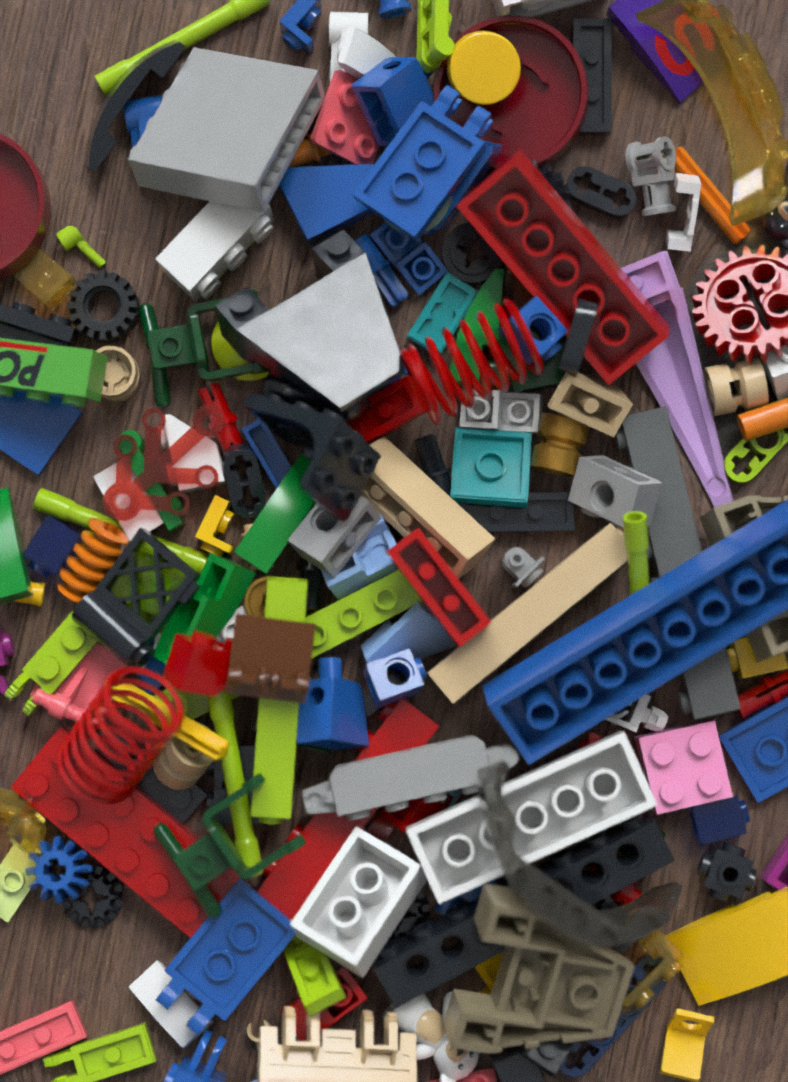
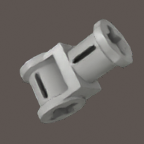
(653, 173)

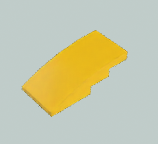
(735, 947)

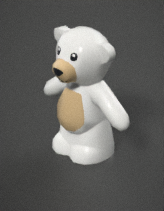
(421, 1018)

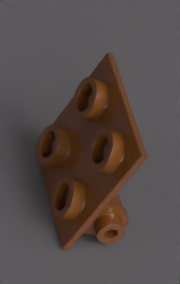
(270, 658)

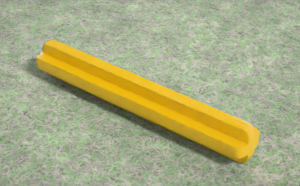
(190, 732)

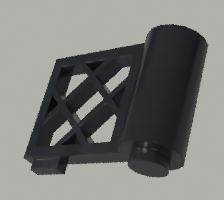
(115, 622)

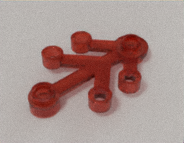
(159, 467)

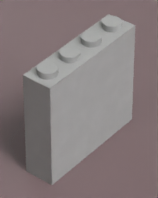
(227, 129)

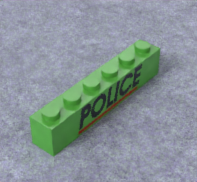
(51, 371)

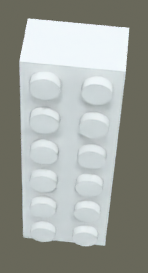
(551, 810)

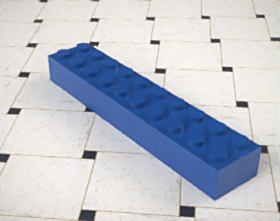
(645, 638)

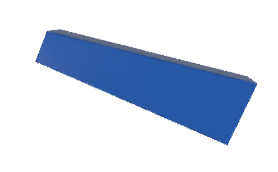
(267, 451)

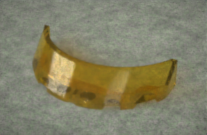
(741, 93)

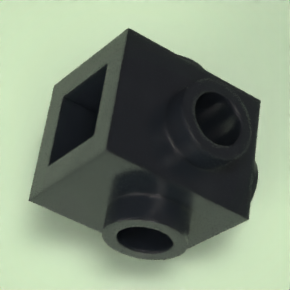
(716, 861)

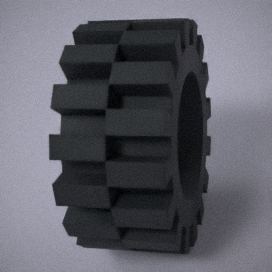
(103, 283)

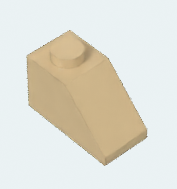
(591, 402)

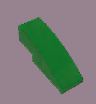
(484, 302)
(277, 519)
(13, 570)
(220, 593)

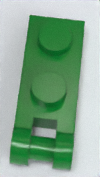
(172, 521)

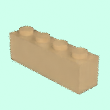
(413, 500)

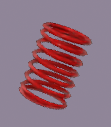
(416, 367)
(127, 730)

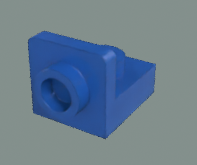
(302, 14)

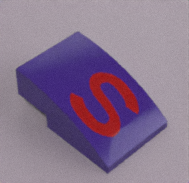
(655, 49)

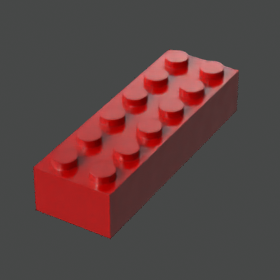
(563, 263)
(119, 833)

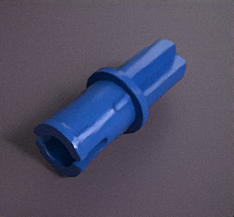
(385, 279)

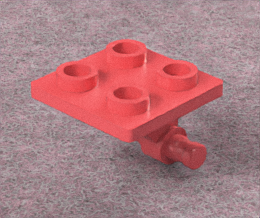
(342, 125)
(80, 686)

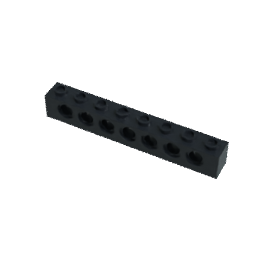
(443, 963)

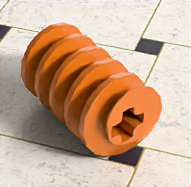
(93, 559)

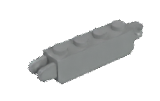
(404, 776)

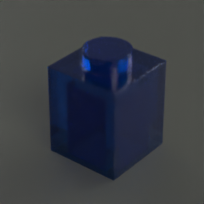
(51, 546)
(719, 819)

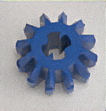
(51, 882)

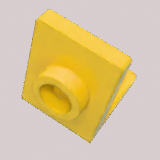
(685, 1045)

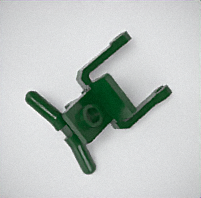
(184, 346)
(216, 852)

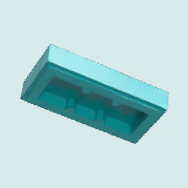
(443, 309)

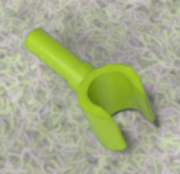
(71, 237)

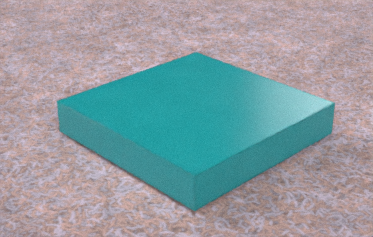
(491, 467)

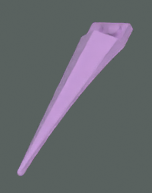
(677, 375)

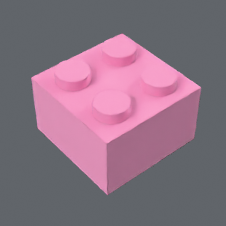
(684, 766)

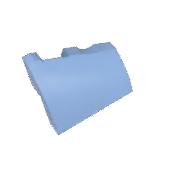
(366, 564)
(414, 630)

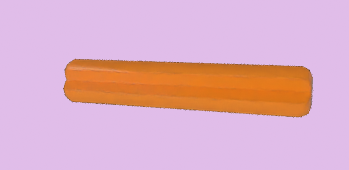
(711, 197)

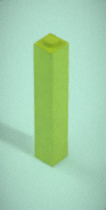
(277, 718)

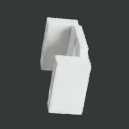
(683, 239)

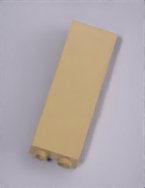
(531, 613)

